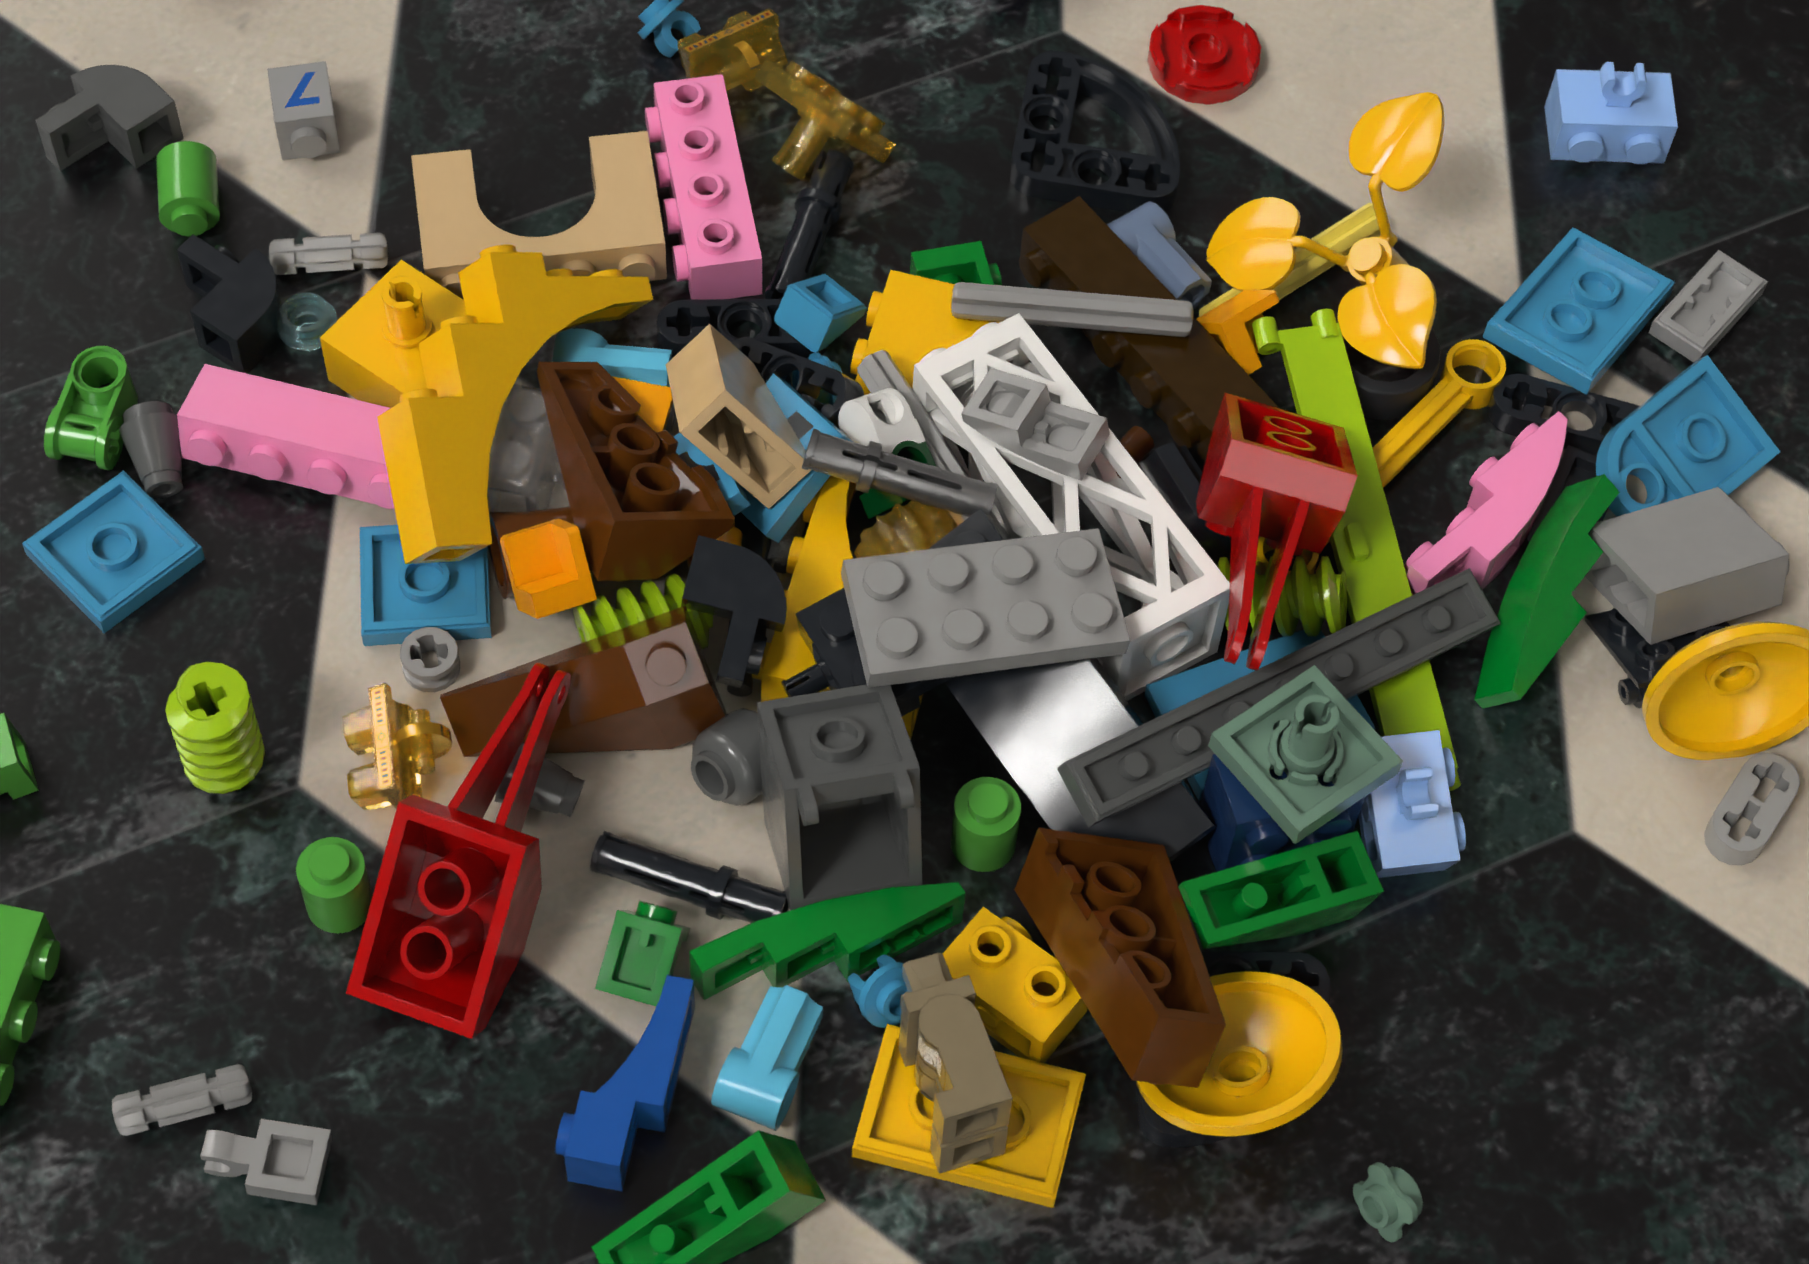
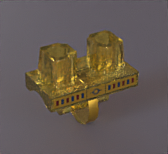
(735, 50)
(403, 749)

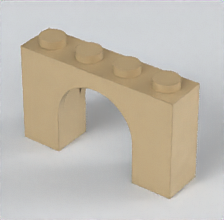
(616, 233)

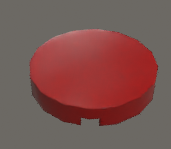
(1204, 55)

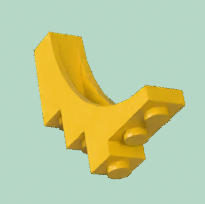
(444, 434)

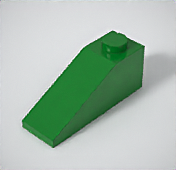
(1283, 893)
(721, 1209)

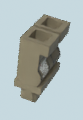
(953, 1064)

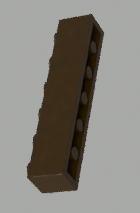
(1170, 374)

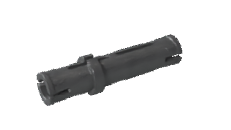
(897, 475)

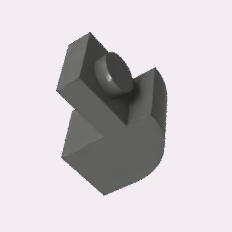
(114, 107)

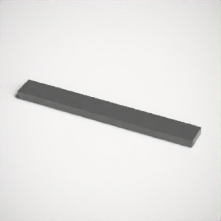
(1352, 659)

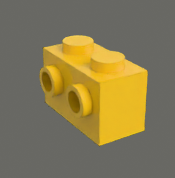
(1017, 985)

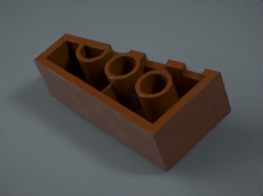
(1127, 949)

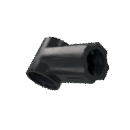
(1178, 481)

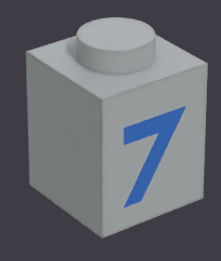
(303, 110)

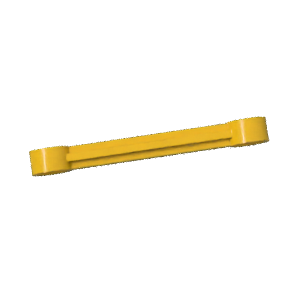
(1426, 419)

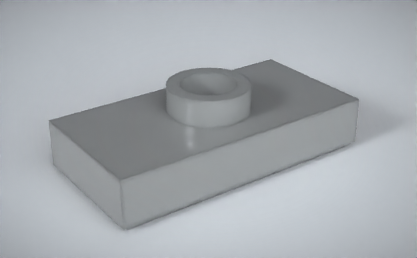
(1708, 307)

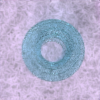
(302, 310)

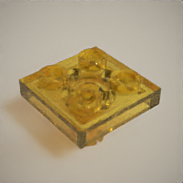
(823, 115)

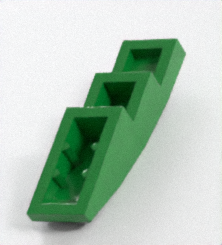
(1538, 602)
(840, 930)

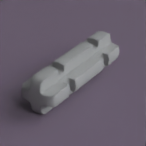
(328, 253)
(181, 1100)

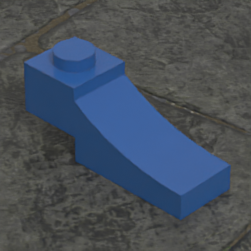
(639, 1094)

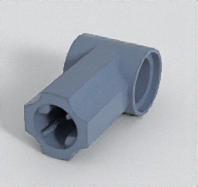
(1153, 240)

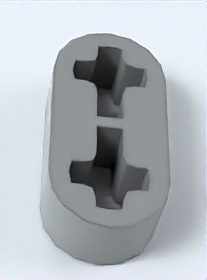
(1741, 802)

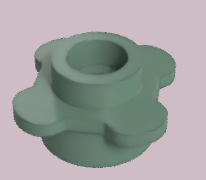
(1388, 1200)

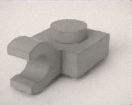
(279, 1163)

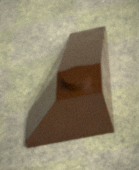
(623, 480)
(625, 692)

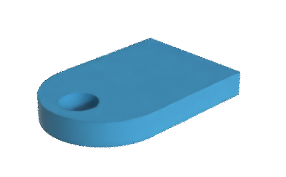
(1685, 441)

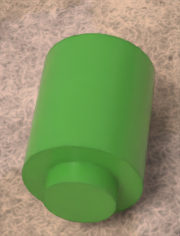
(187, 188)
(985, 824)
(334, 884)

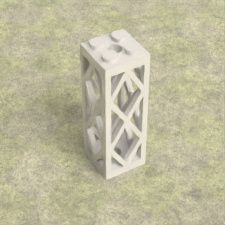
(1178, 614)

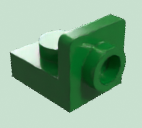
(956, 264)
(641, 952)

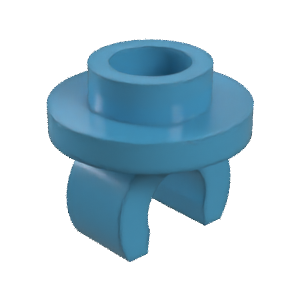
(660, 18)
(881, 993)

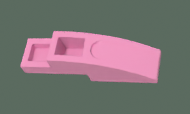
(1498, 513)

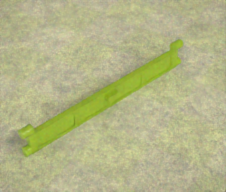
(1365, 536)

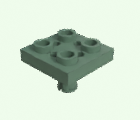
(1318, 738)

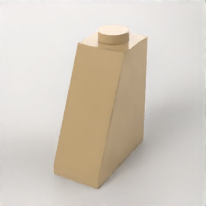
(734, 417)

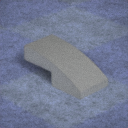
(1026, 422)

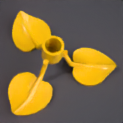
(1397, 302)

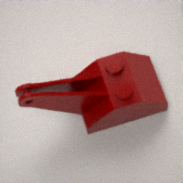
(1272, 480)
(459, 888)

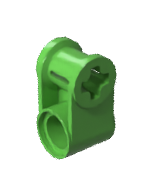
(89, 417)

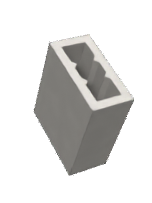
(1687, 565)

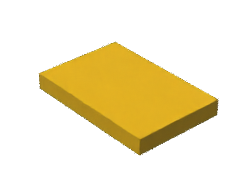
(1044, 1106)

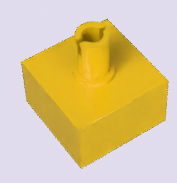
(375, 343)

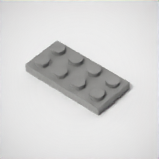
(984, 607)

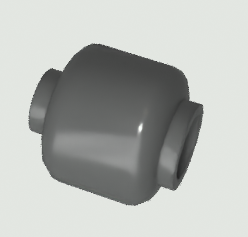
(728, 758)

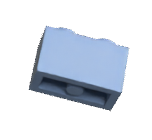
(1611, 115)
(1410, 817)

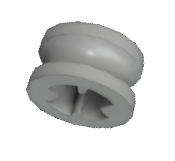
(433, 678)

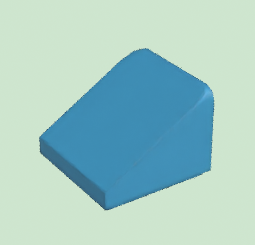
(818, 311)

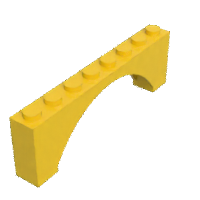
(907, 323)

